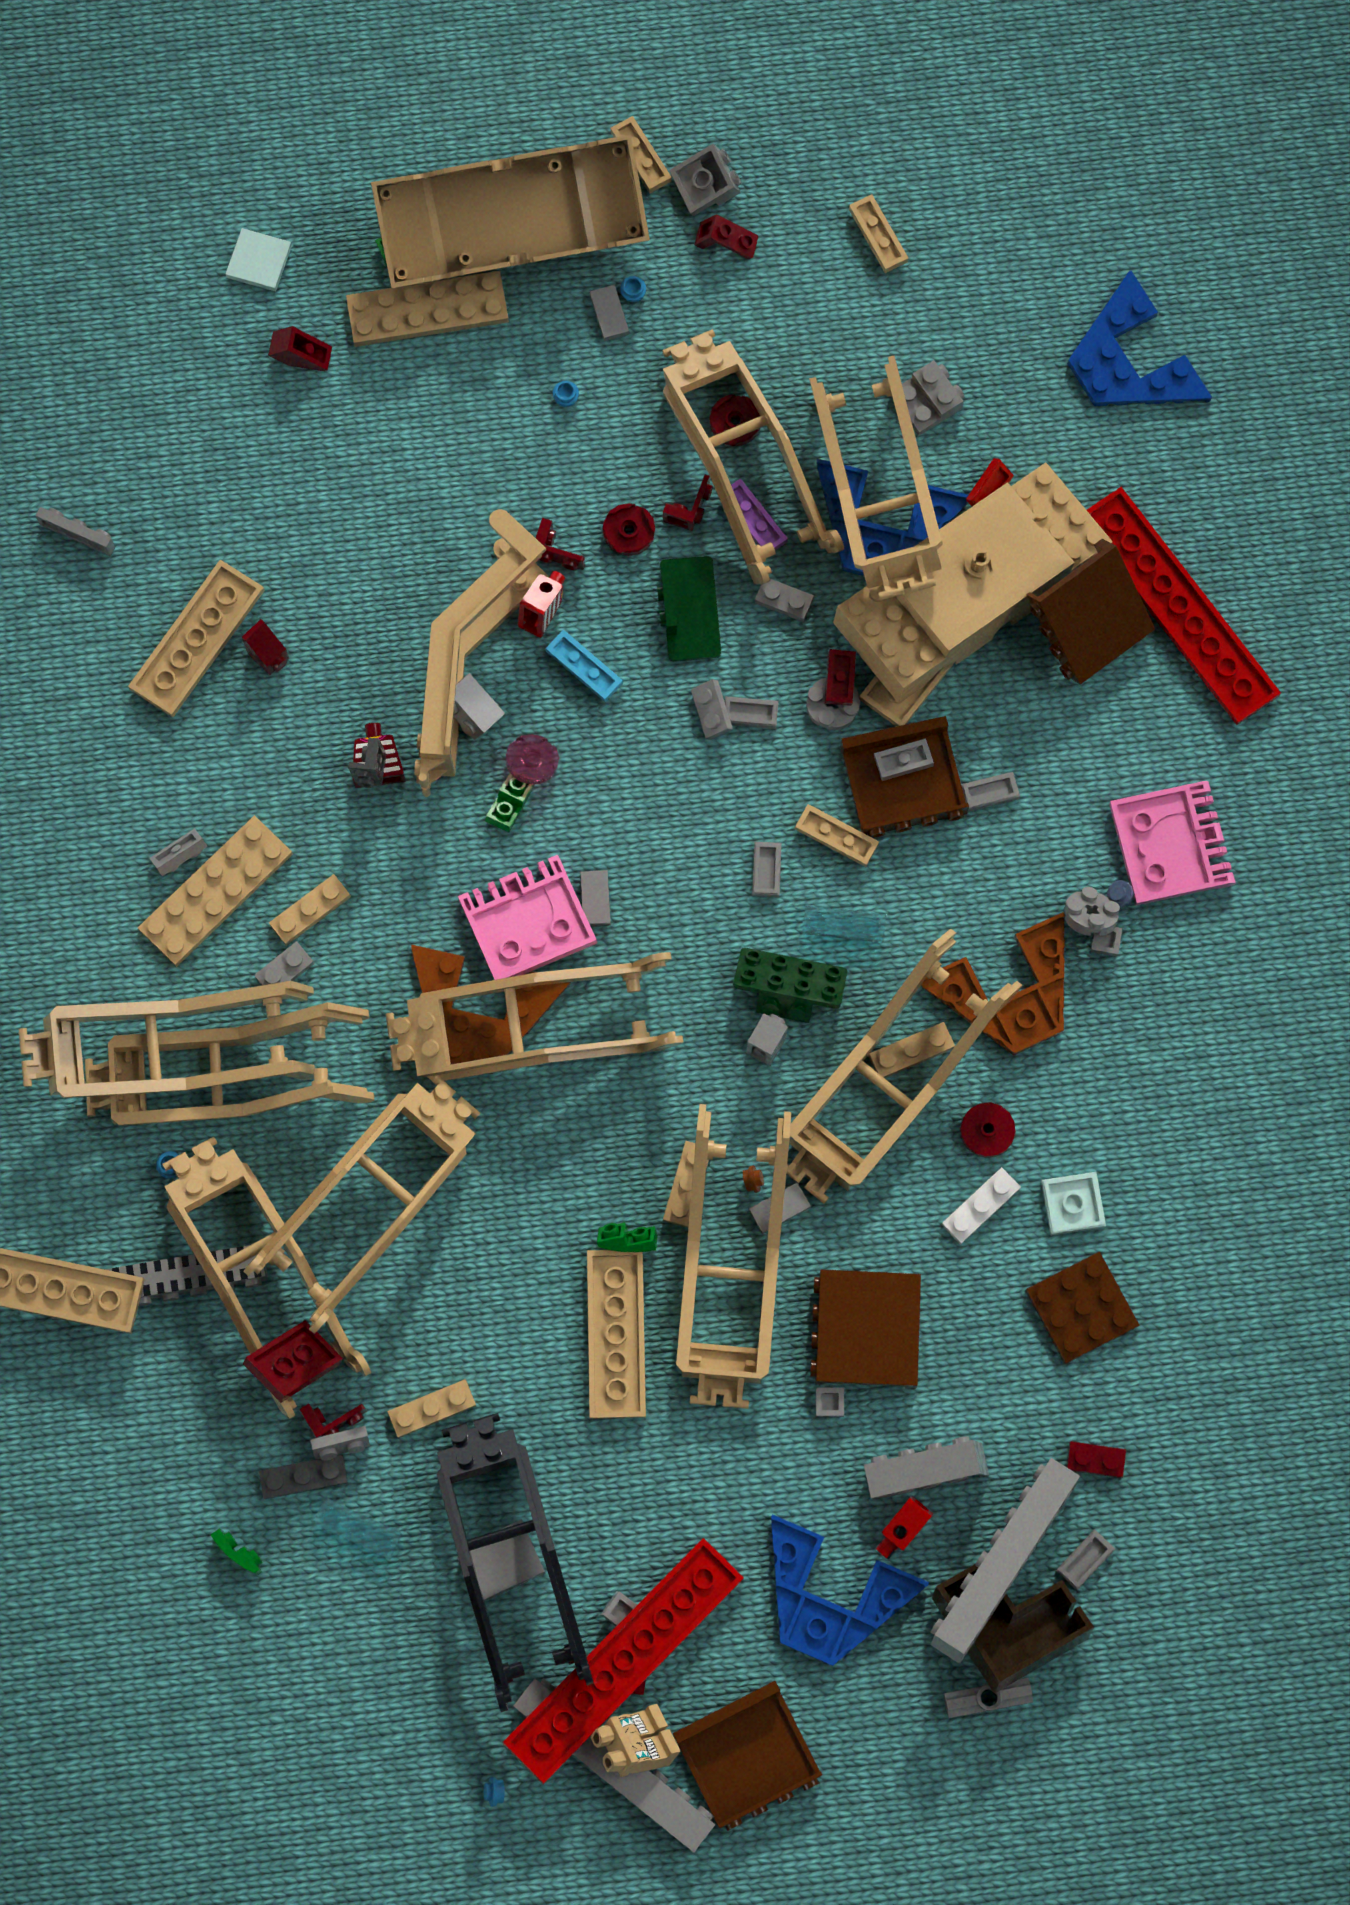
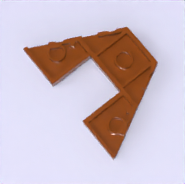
(1033, 1012)
(472, 1034)

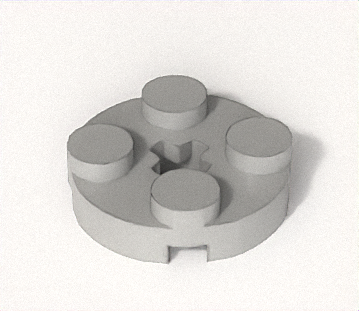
(827, 716)
(1103, 916)

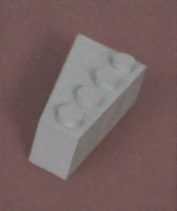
(925, 1468)

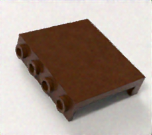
(1092, 614)
(910, 798)
(866, 1328)
(748, 1756)

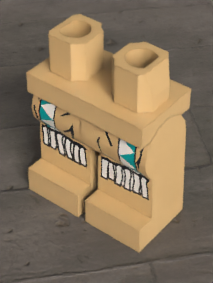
(636, 1742)

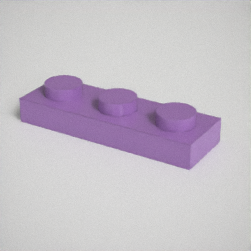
(757, 518)

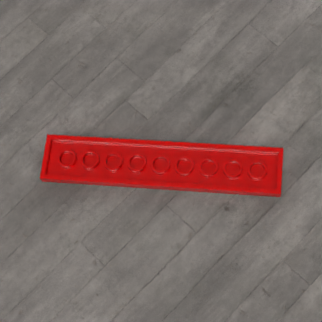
(1185, 610)
(623, 1661)

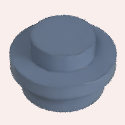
(1121, 893)

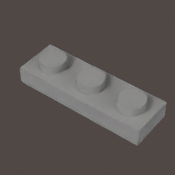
(75, 530)

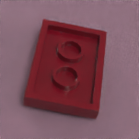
(292, 1361)

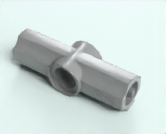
(969, 1700)

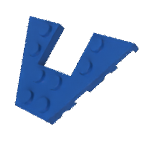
(1108, 373)
(878, 538)
(818, 1625)

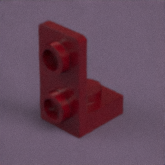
(727, 234)
(680, 515)
(546, 537)
(316, 1419)

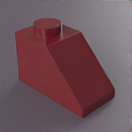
(299, 349)
(265, 648)

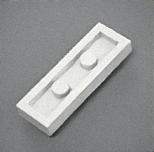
(981, 1205)

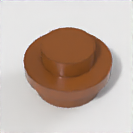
(753, 1179)

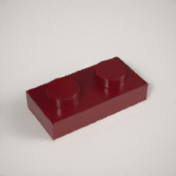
(840, 677)
(1096, 1459)

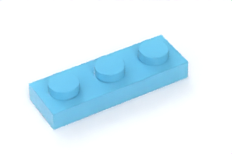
(584, 665)

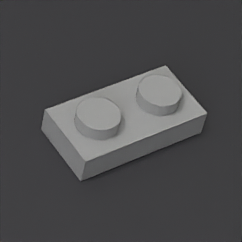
(784, 599)
(711, 709)
(903, 759)
(178, 852)
(286, 966)
(331, 1445)

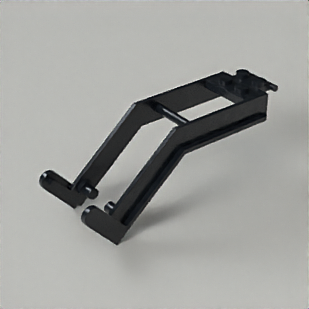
(474, 1454)

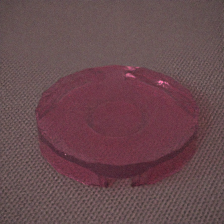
(532, 759)

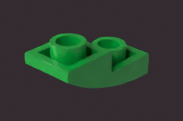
(509, 803)
(618, 1238)
(247, 1559)

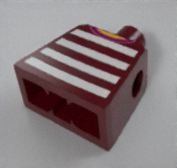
(393, 768)

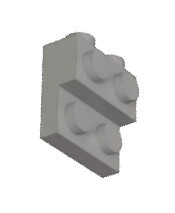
(706, 179)
(931, 397)

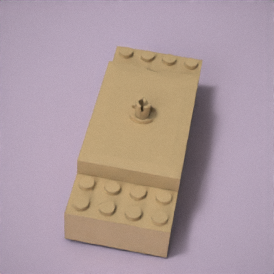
(510, 211)
(990, 559)

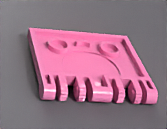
(1167, 845)
(530, 922)

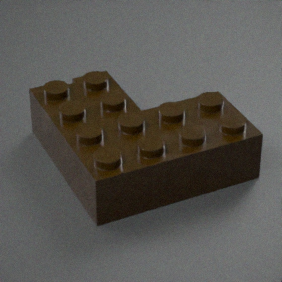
(1021, 1635)

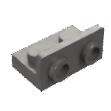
(371, 771)

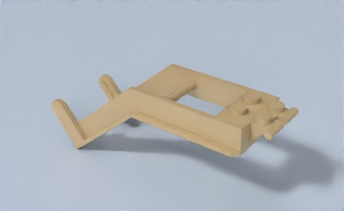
(701, 365)
(903, 567)
(462, 630)
(424, 1035)
(58, 1051)
(128, 1064)
(439, 1119)
(822, 1154)
(204, 1179)
(721, 1367)

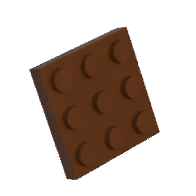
(1082, 1307)

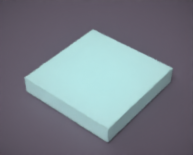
(258, 259)
(1073, 1203)

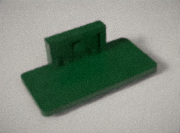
(689, 608)
(789, 984)

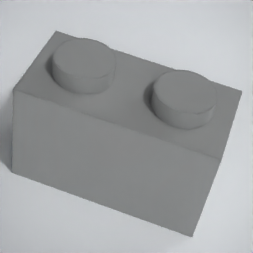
(474, 707)
(767, 1038)

